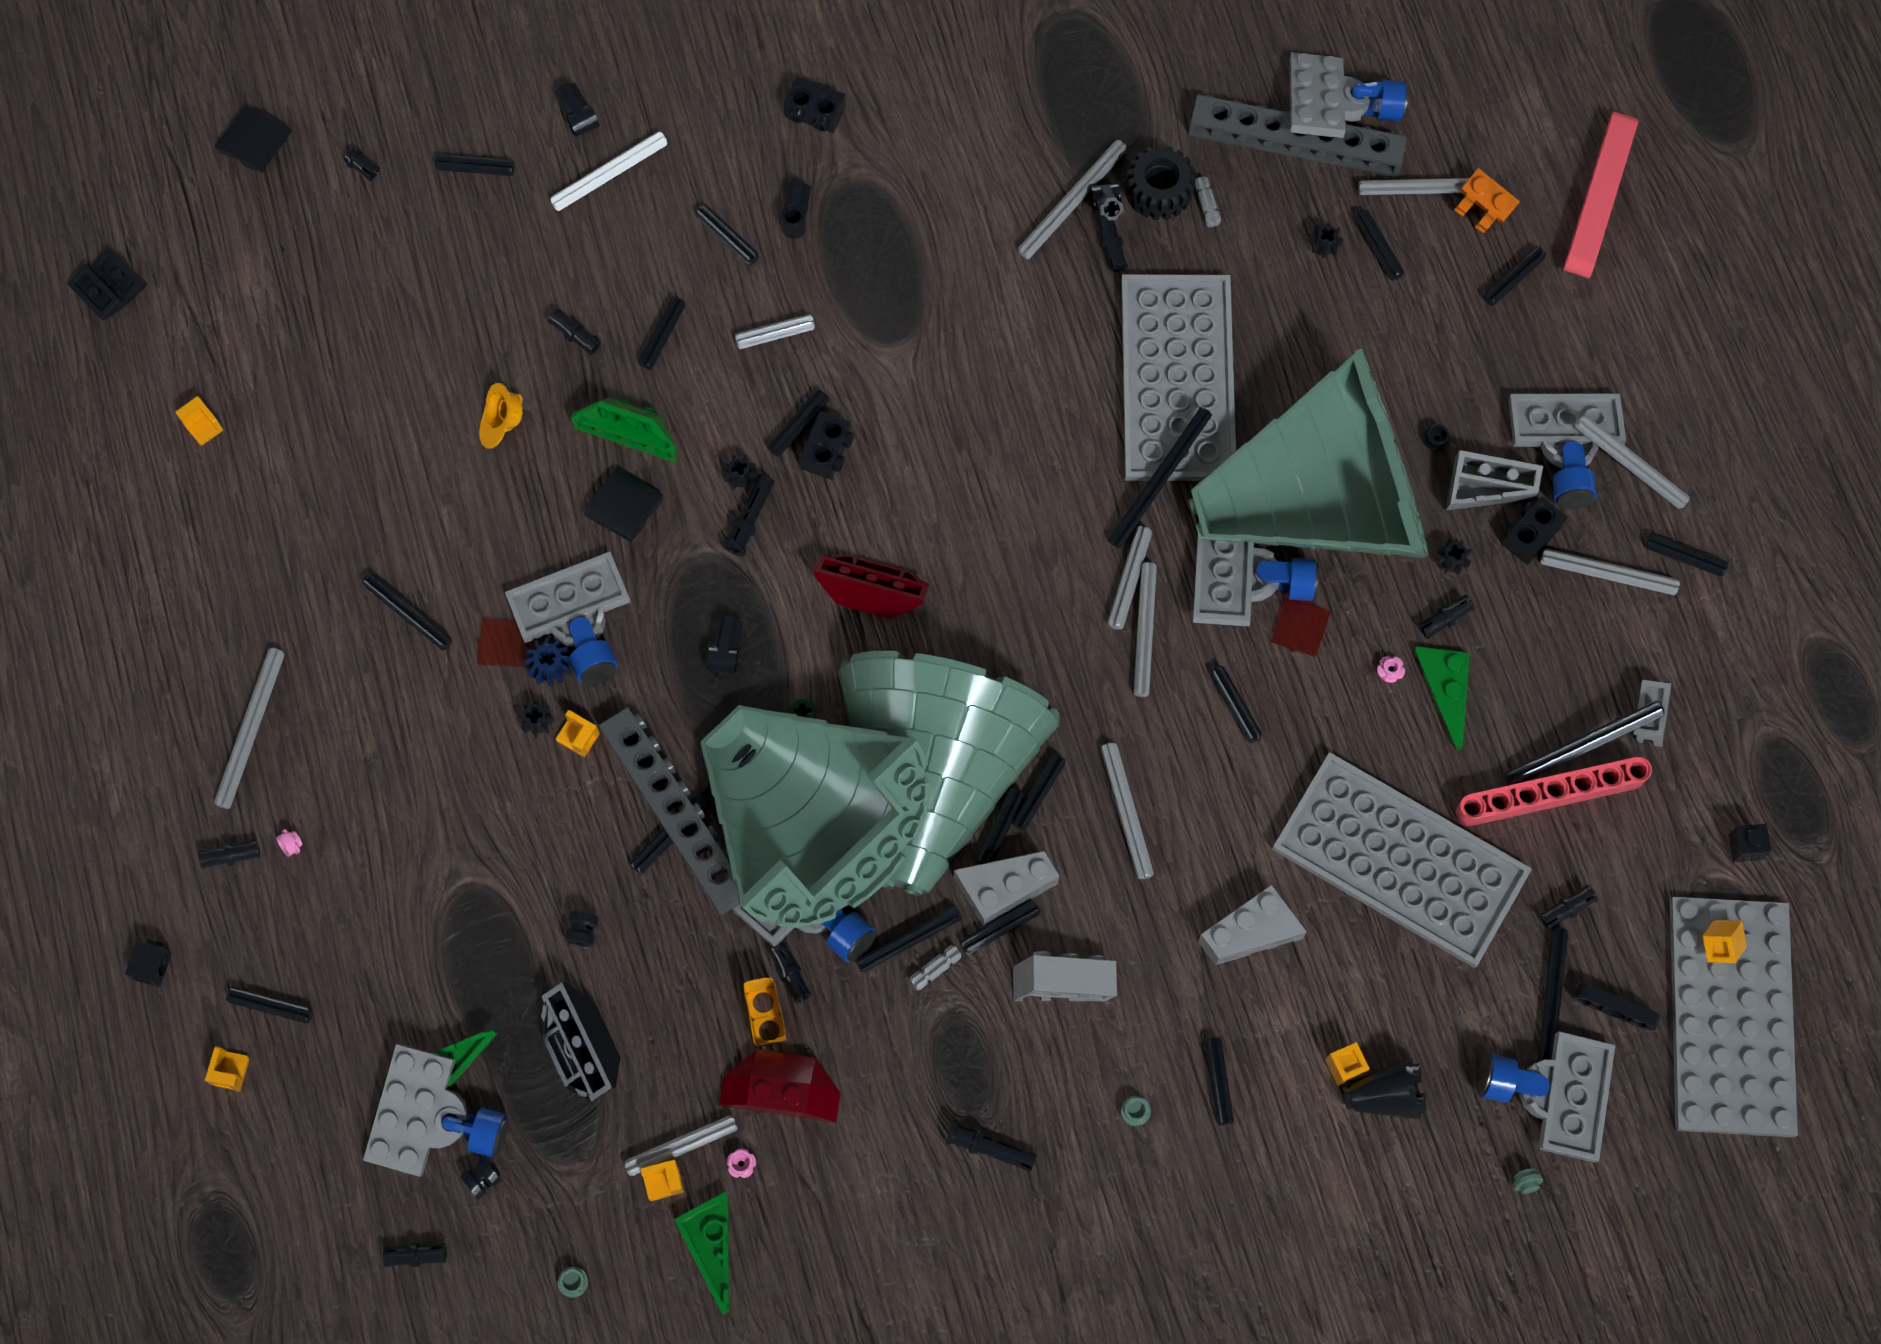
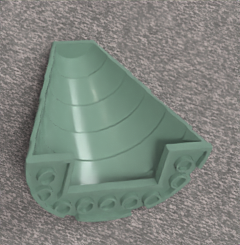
(1318, 477)
(972, 735)
(813, 811)

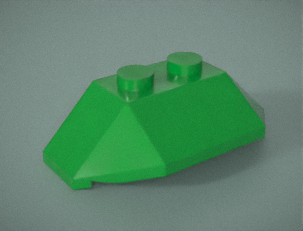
(627, 426)

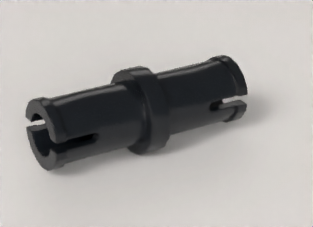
(1112, 244)
(574, 331)
(1446, 616)
(229, 854)
(1568, 907)
(790, 973)
(414, 1254)

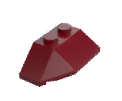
(870, 585)
(781, 1086)

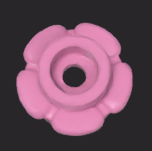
(1387, 675)
(289, 842)
(741, 1155)

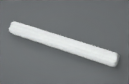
(608, 171)

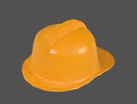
(501, 414)

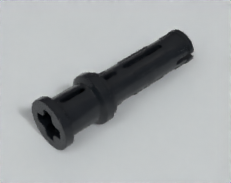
(744, 526)
(977, 1141)

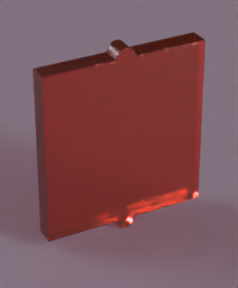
(1301, 627)
(502, 644)

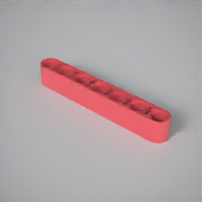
(1601, 195)
(1562, 782)

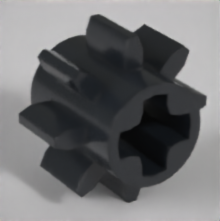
(1325, 240)
(732, 474)
(1450, 563)
(530, 714)

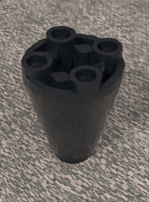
(1388, 1092)

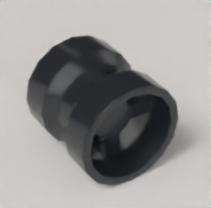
(581, 929)
(481, 1178)

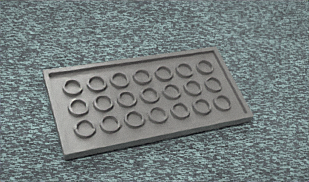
(1174, 364)
(1402, 859)
(1733, 1022)

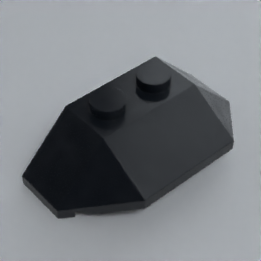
(579, 1042)

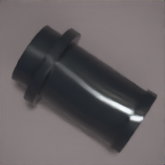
(356, 160)

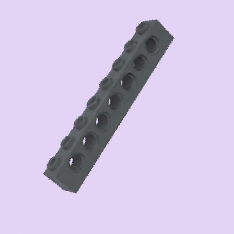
(1284, 142)
(618, 732)

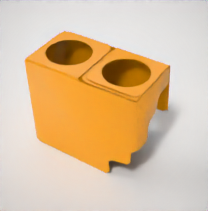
(753, 988)

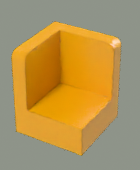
(199, 421)
(578, 734)
(1724, 941)
(1346, 1063)
(227, 1069)
(662, 1180)

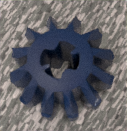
(543, 671)

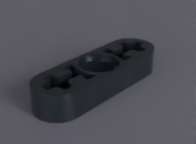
(1617, 1007)

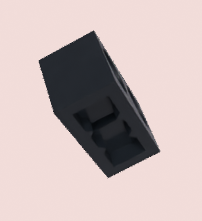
(817, 99)
(821, 444)
(1537, 533)

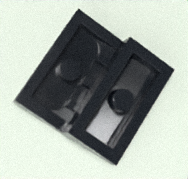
(253, 138)
(107, 284)
(623, 505)

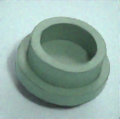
(1135, 1111)
(1527, 1181)
(572, 1282)

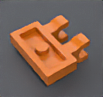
(1489, 197)

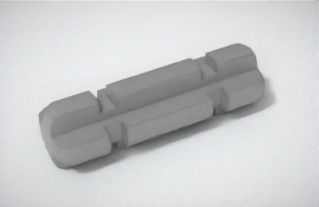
(1207, 202)
(935, 967)

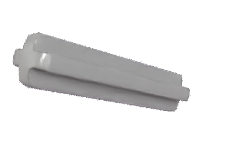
(774, 331)

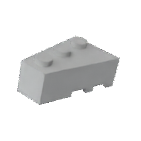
(1490, 481)
(1005, 884)
(1252, 928)
(1065, 977)

